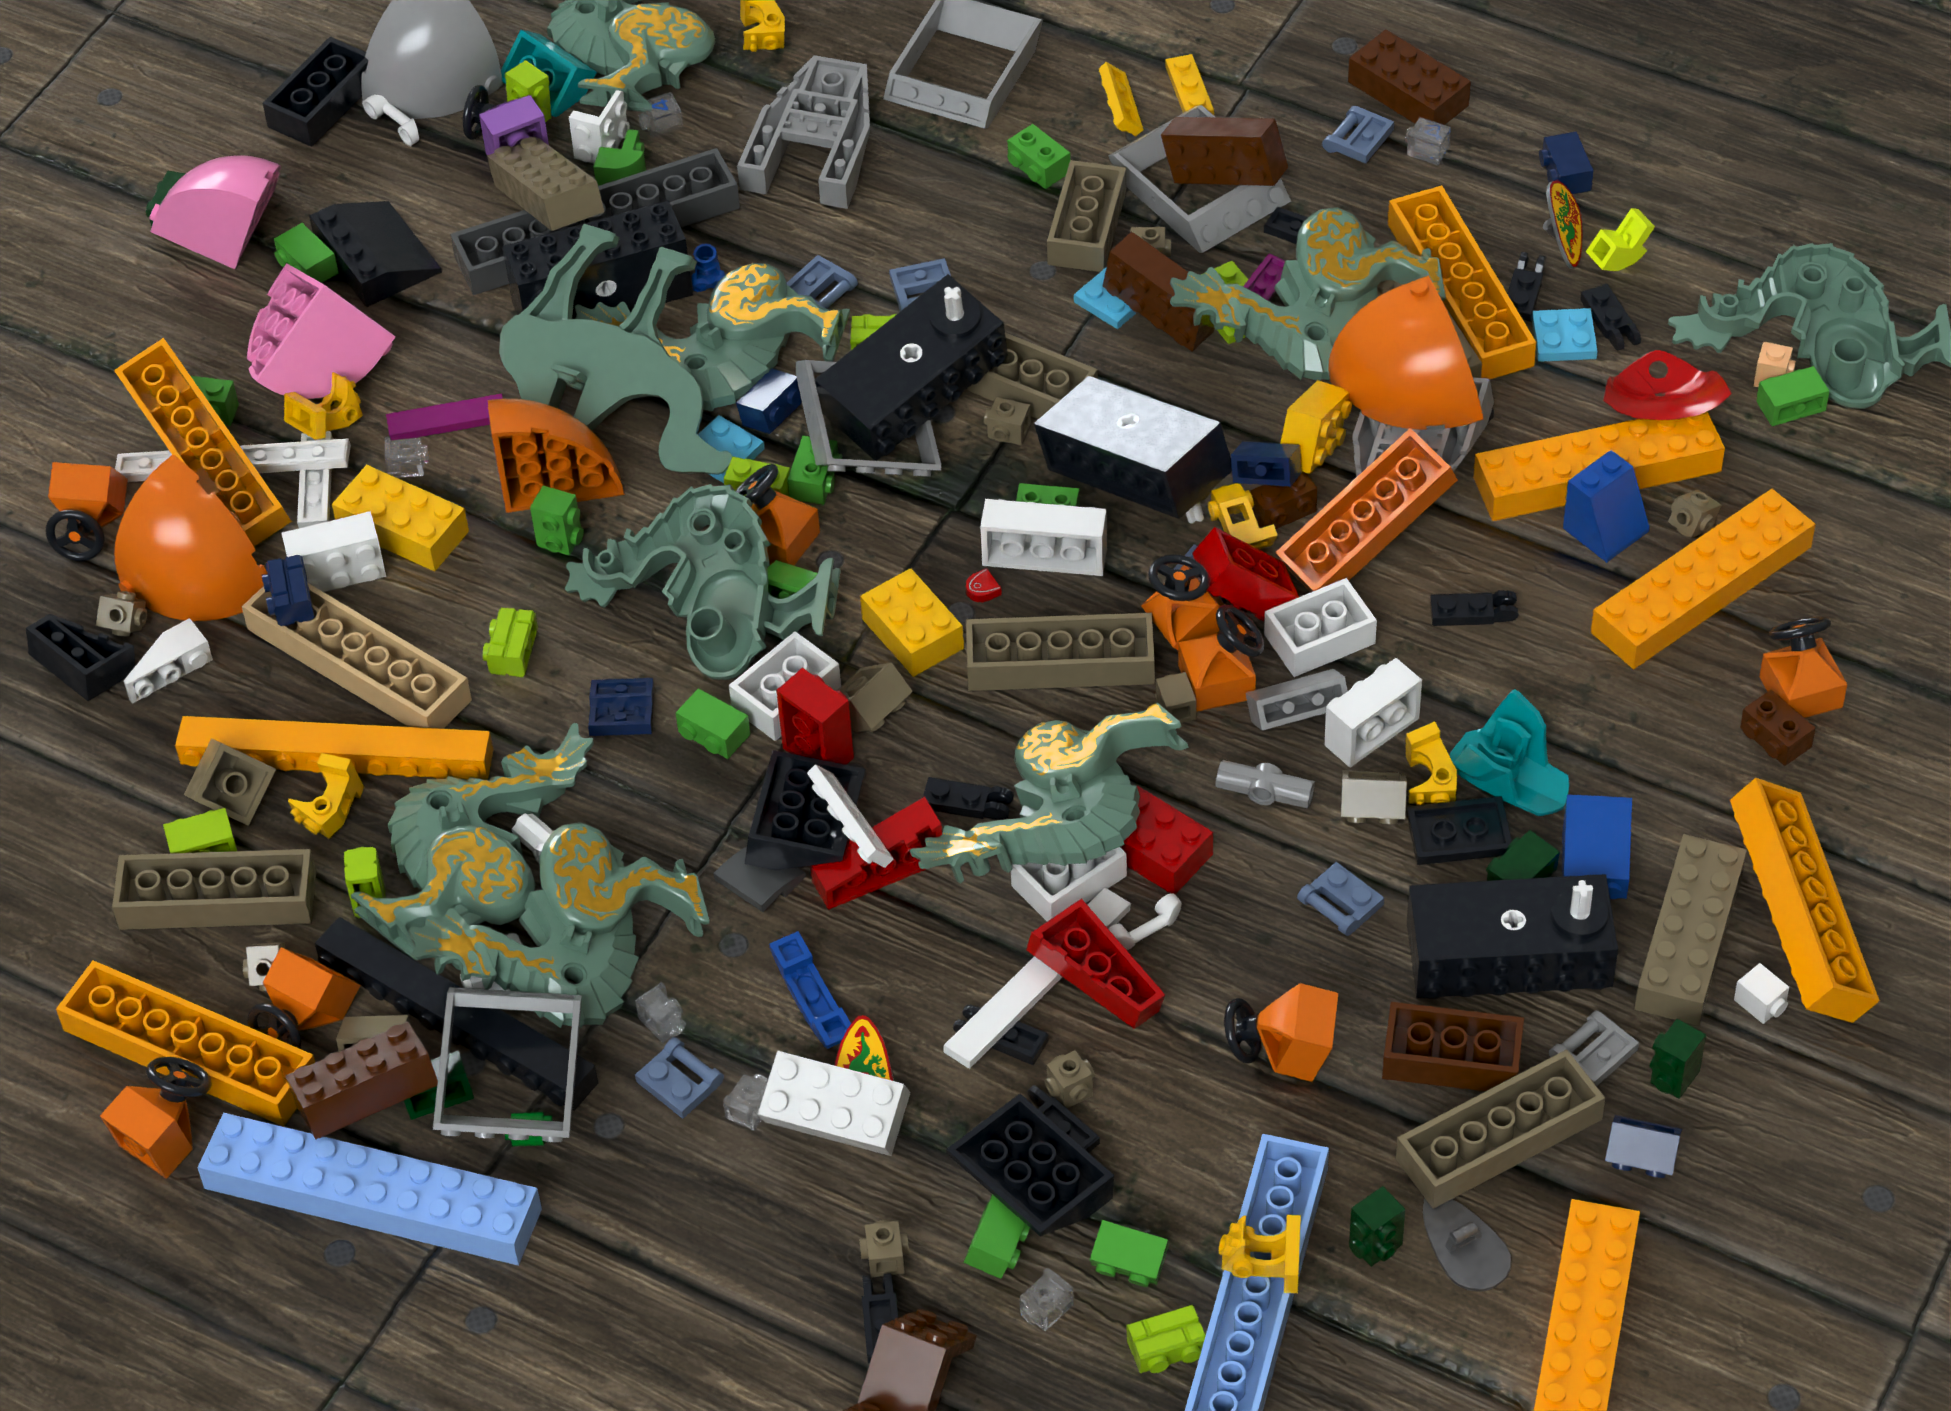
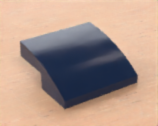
(621, 706)

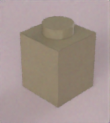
(1176, 696)

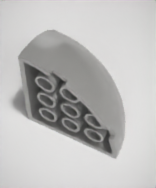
(430, 57)

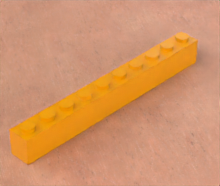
(370, 747)

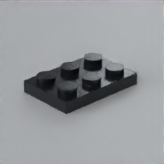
(1459, 830)

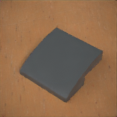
(757, 884)

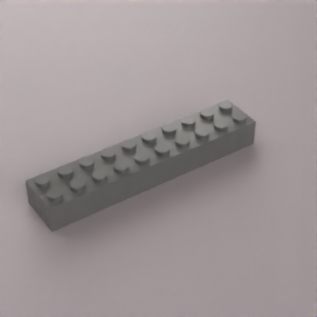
(695, 187)

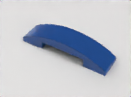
(809, 989)

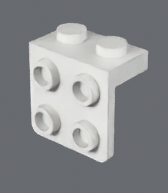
(592, 132)

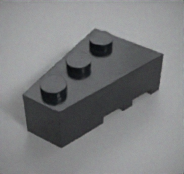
(77, 657)

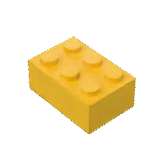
(1317, 423)
(912, 622)

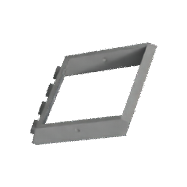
(976, 22)
(1209, 223)
(819, 440)
(512, 1000)

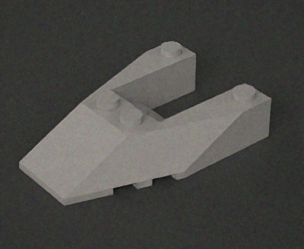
(820, 108)
(1451, 444)

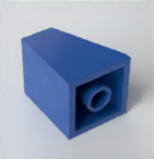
(1605, 507)
(1598, 840)

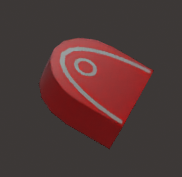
(982, 586)

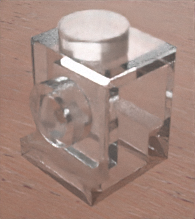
(405, 457)
(660, 1013)
(745, 1101)
(1057, 1300)

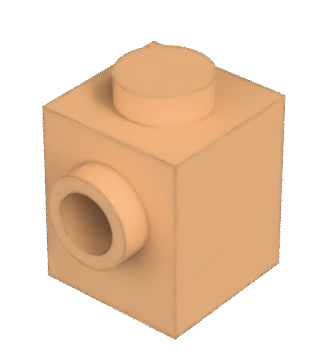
(1773, 362)

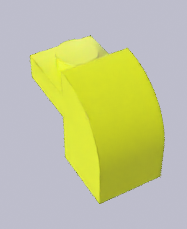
(1622, 247)

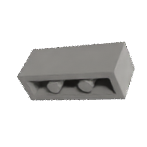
(1294, 699)

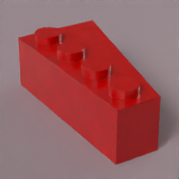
(855, 877)
(1097, 963)

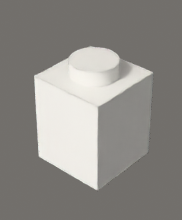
(1762, 994)

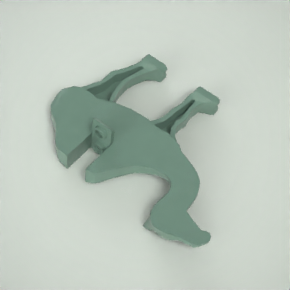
(607, 361)

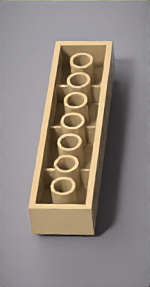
(365, 660)

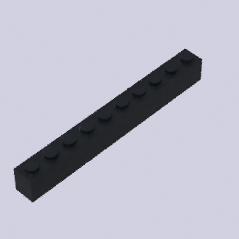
(483, 1031)

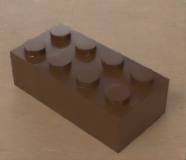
(1408, 80)
(1224, 151)
(1142, 280)
(1451, 1047)
(362, 1080)

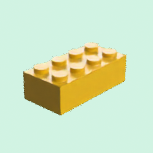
(405, 516)

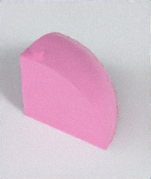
(217, 206)
(309, 335)

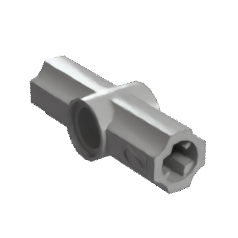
(1265, 784)

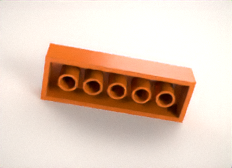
(1367, 513)

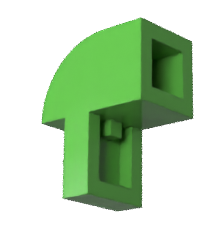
(616, 164)

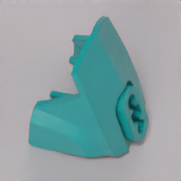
(1512, 759)

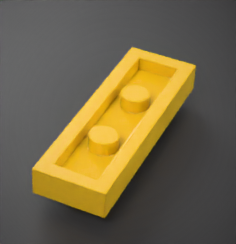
(1187, 83)
(1120, 99)

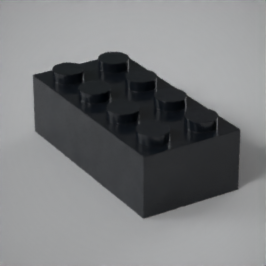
(317, 92)

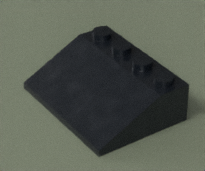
(373, 249)
(792, 820)
(1034, 1167)

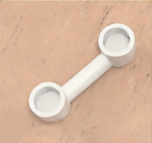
(377, 106)
(1167, 909)

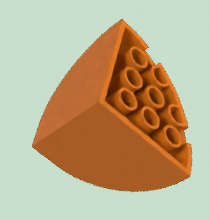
(1406, 361)
(550, 449)
(184, 549)

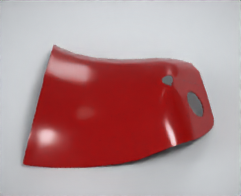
(1685, 389)

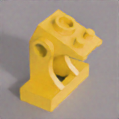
(771, 26)
(322, 417)
(1233, 499)
(1427, 748)
(341, 788)
(1284, 1251)

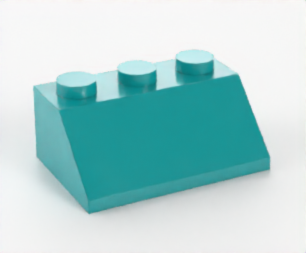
(560, 66)

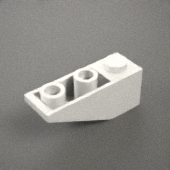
(168, 659)

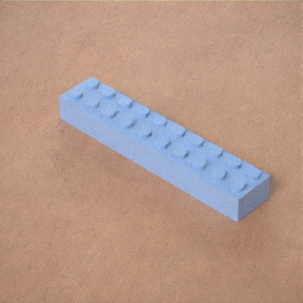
(370, 1188)
(1254, 1310)

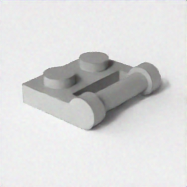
(1605, 1052)

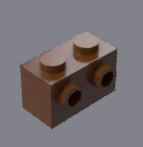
(1284, 503)
(1777, 728)

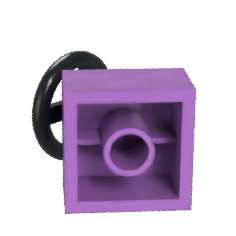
(502, 123)

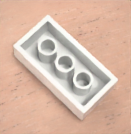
(1044, 537)
(834, 1103)

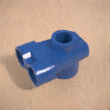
(707, 268)

